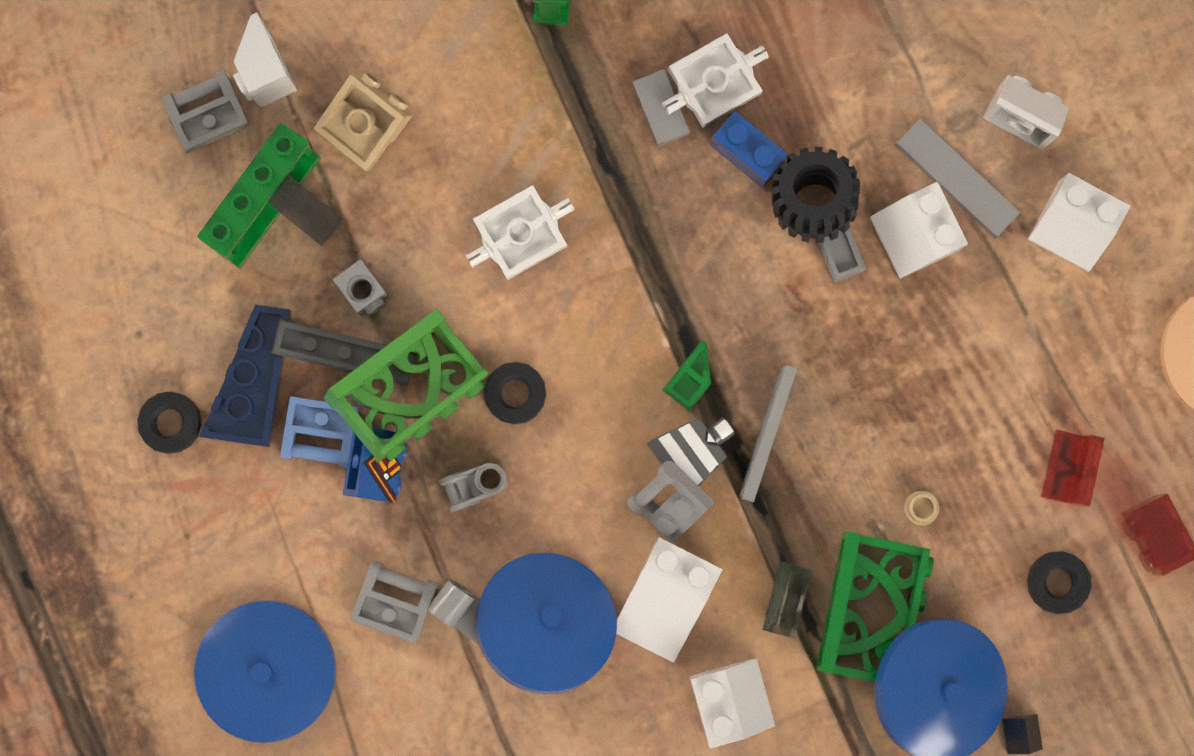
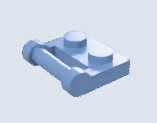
(320, 420)

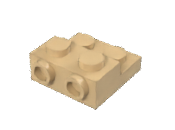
(363, 119)

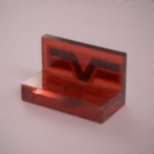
(1072, 468)

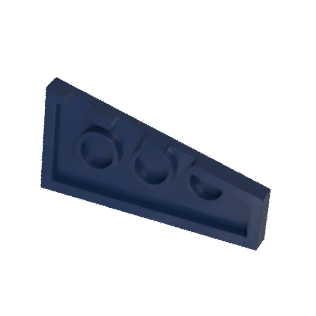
(251, 385)

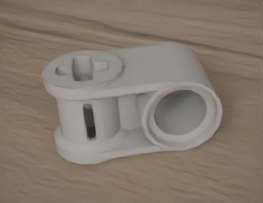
(471, 486)

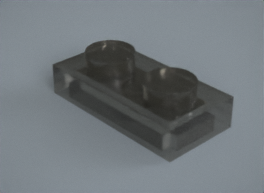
(305, 210)
(786, 599)

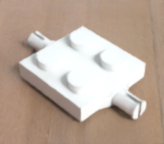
(715, 80)
(520, 232)

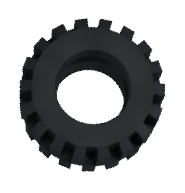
(818, 169)

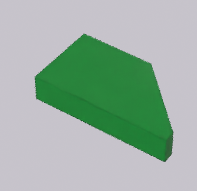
(691, 378)

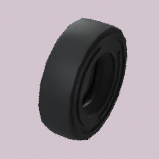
(520, 372)
(148, 422)
(1080, 582)

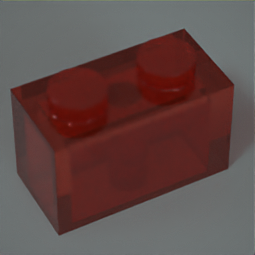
(1159, 535)

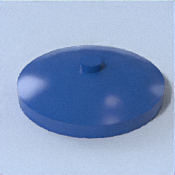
(546, 623)
(265, 671)
(941, 689)

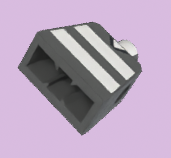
(693, 447)

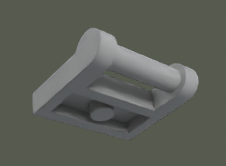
(209, 120)
(679, 510)
(389, 613)

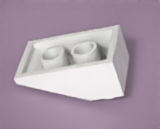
(666, 599)

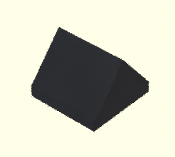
(1022, 734)

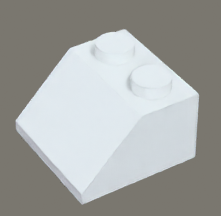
(260, 65)
(1027, 112)
(1078, 222)
(918, 230)
(732, 702)

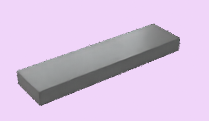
(957, 178)
(767, 433)

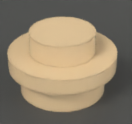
(921, 508)

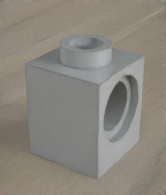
(351, 278)

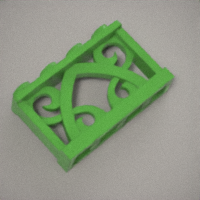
(420, 341)

